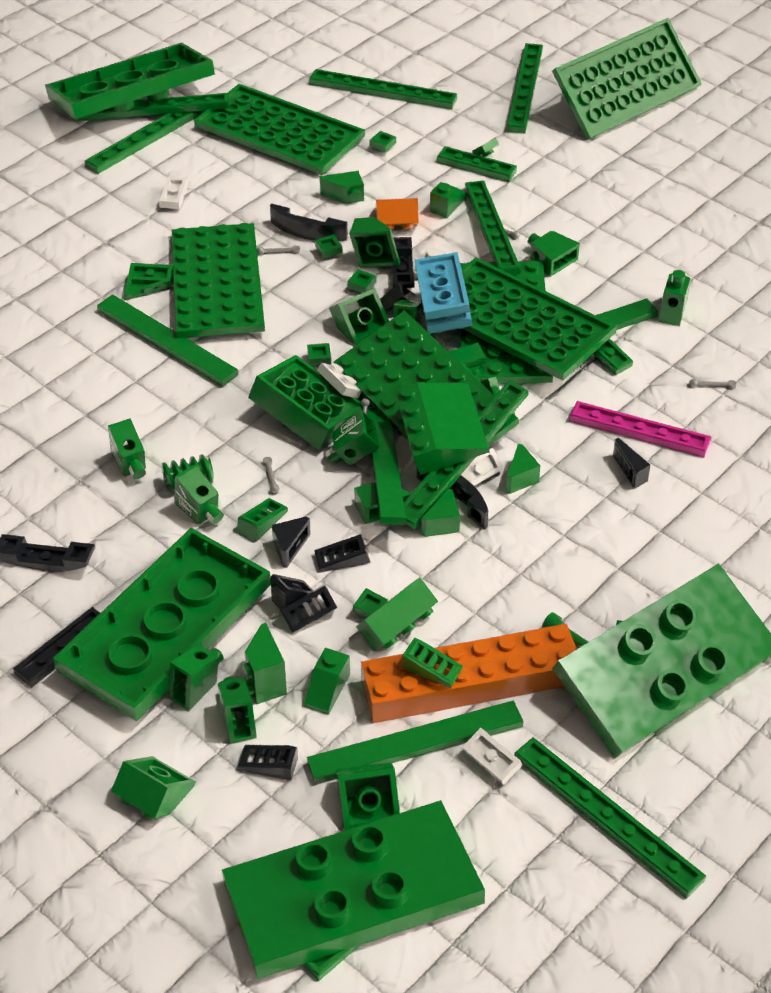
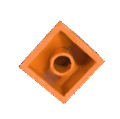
(398, 212)

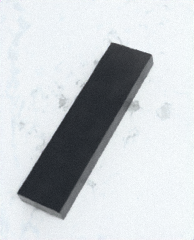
(41, 662)

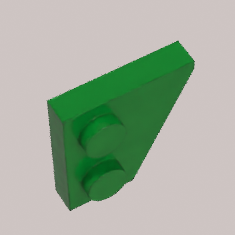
(147, 279)

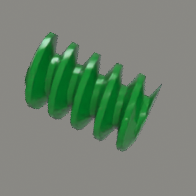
(203, 465)

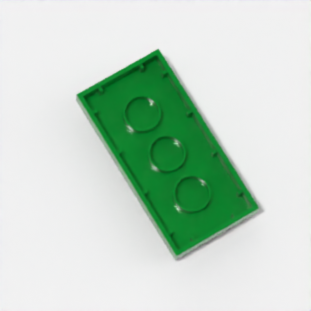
(129, 80)
(167, 610)
(665, 659)
(351, 888)

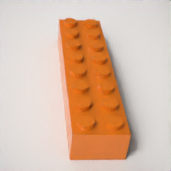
(491, 671)

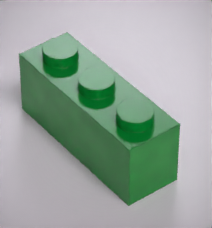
(398, 615)

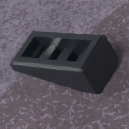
(631, 463)
(344, 561)
(326, 597)
(276, 769)

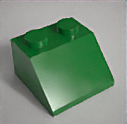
(373, 243)
(359, 316)
(264, 667)
(151, 786)
(367, 793)

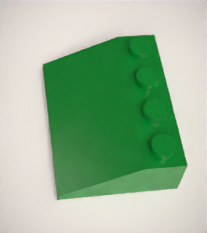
(303, 400)
(441, 424)

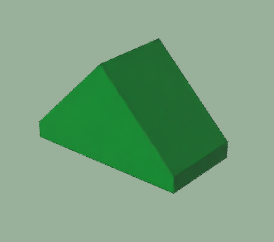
(523, 470)
(442, 517)

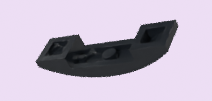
(307, 227)
(404, 272)
(470, 496)
(44, 557)

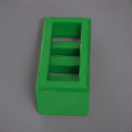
(259, 520)
(425, 651)

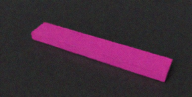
(640, 429)

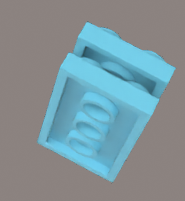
(443, 292)

